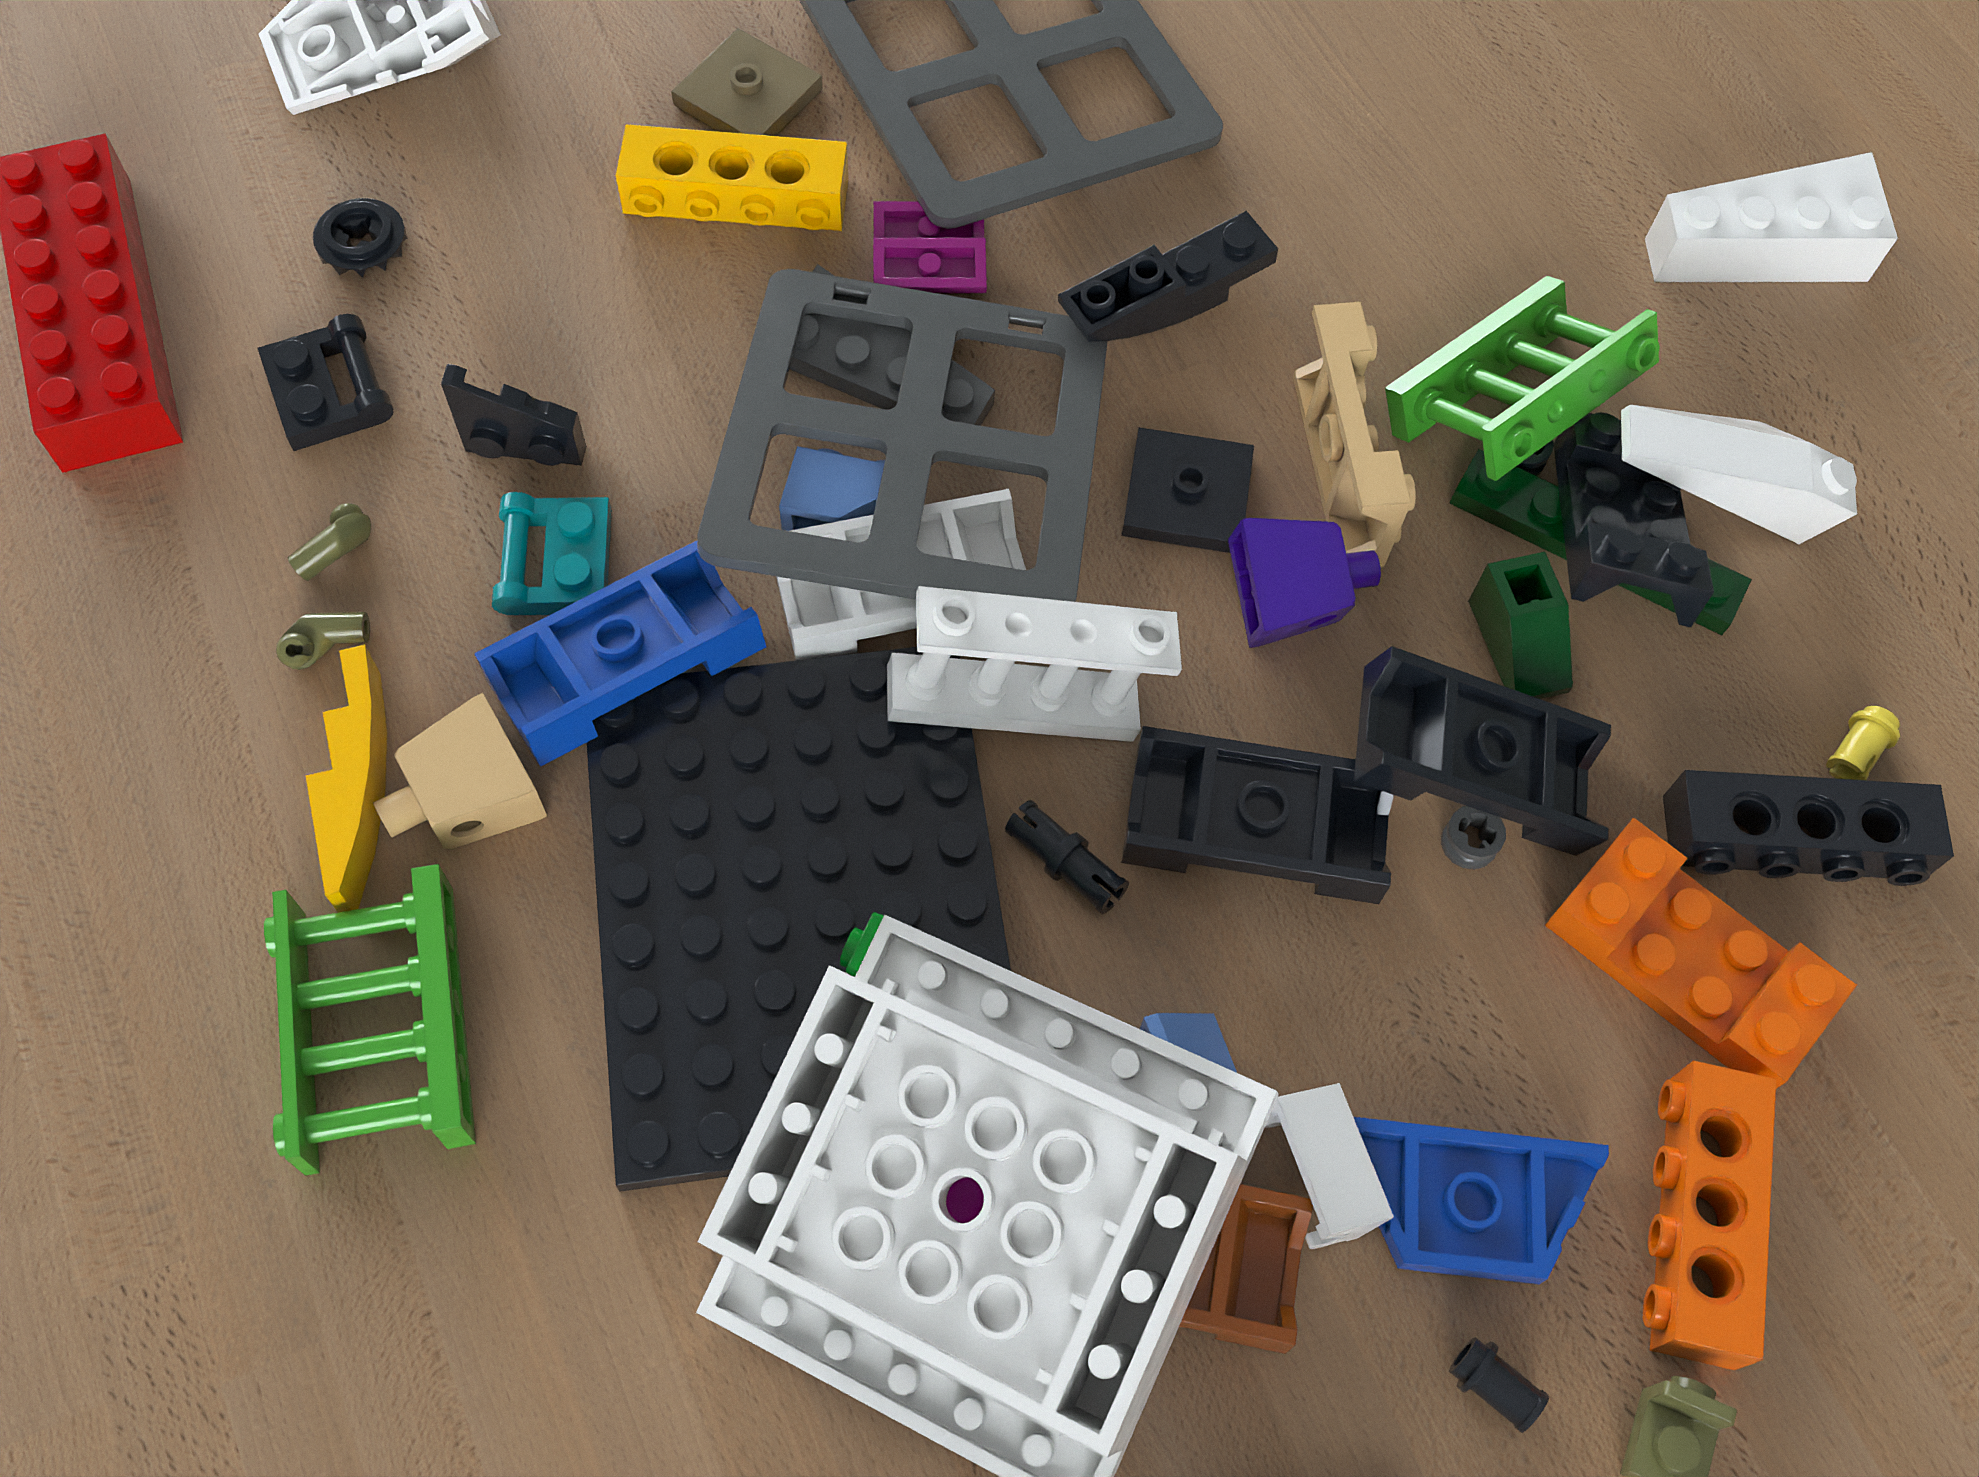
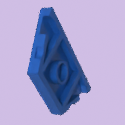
(1478, 1197)

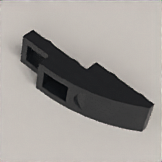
(1170, 287)

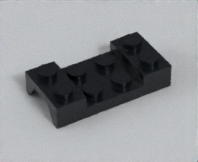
(1624, 522)
(1479, 747)
(1257, 814)

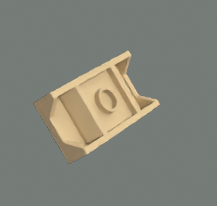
(1356, 483)

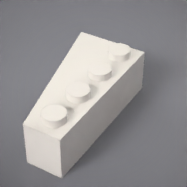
(1777, 227)

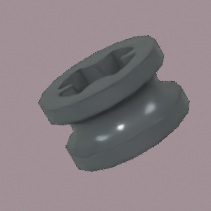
(1455, 841)

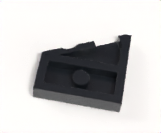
(512, 423)

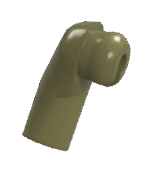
(347, 531)
(317, 633)

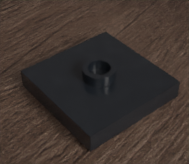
(1187, 489)

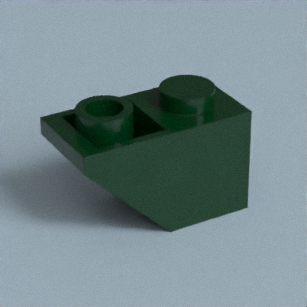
(1525, 624)

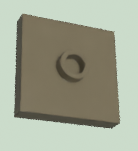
(747, 87)

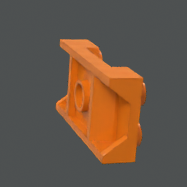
(1699, 958)

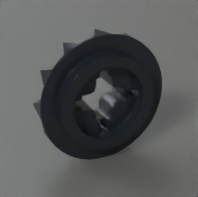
(354, 220)

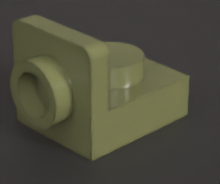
(1675, 1430)

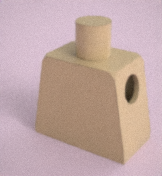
(462, 780)

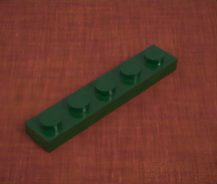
(1533, 512)

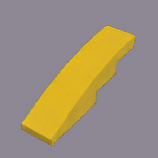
(344, 796)

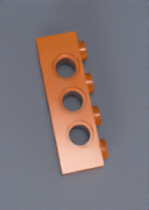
(1734, 1254)

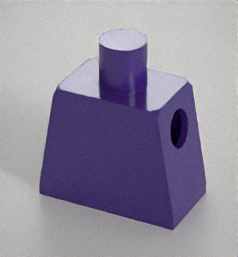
(1295, 576)

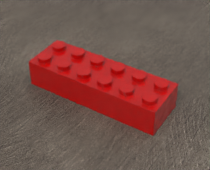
(84, 305)

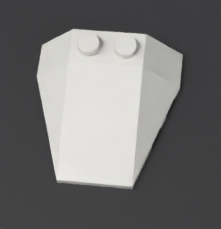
(355, 46)

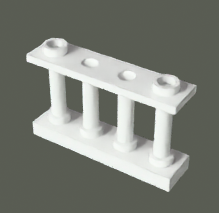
(1029, 697)

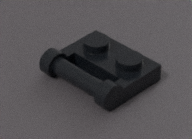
(306, 389)

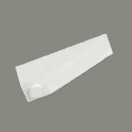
(1743, 468)

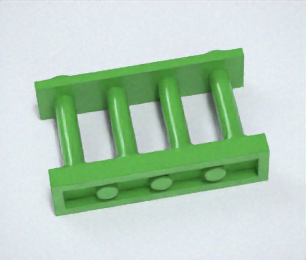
(1513, 338)
(436, 1039)

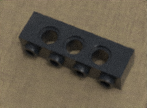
(1901, 817)

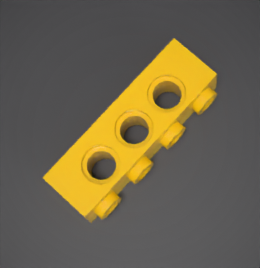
(733, 177)

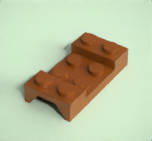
(1253, 1272)

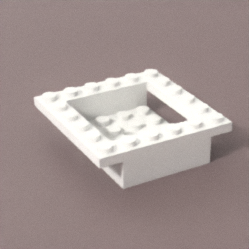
(1100, 1206)

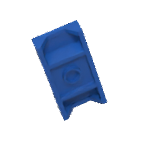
(616, 648)

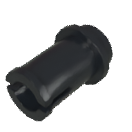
(1498, 1384)

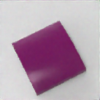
(925, 257)

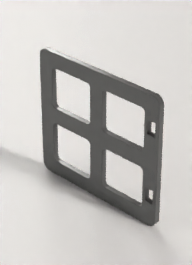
(1014, 66)
(910, 437)

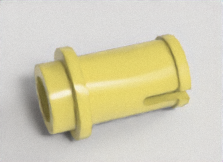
(1869, 735)

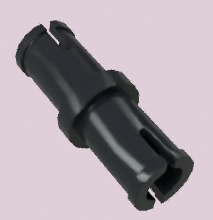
(1066, 856)

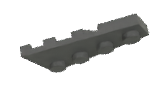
(871, 360)

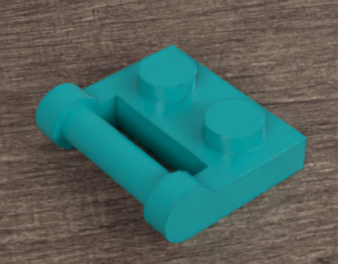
(573, 552)

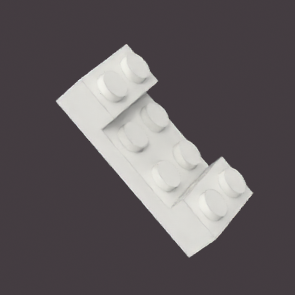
(832, 618)

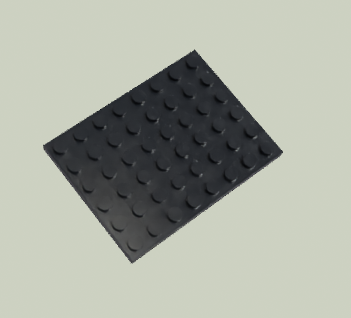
(734, 859)

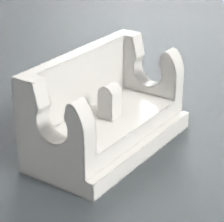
(1332, 1164)

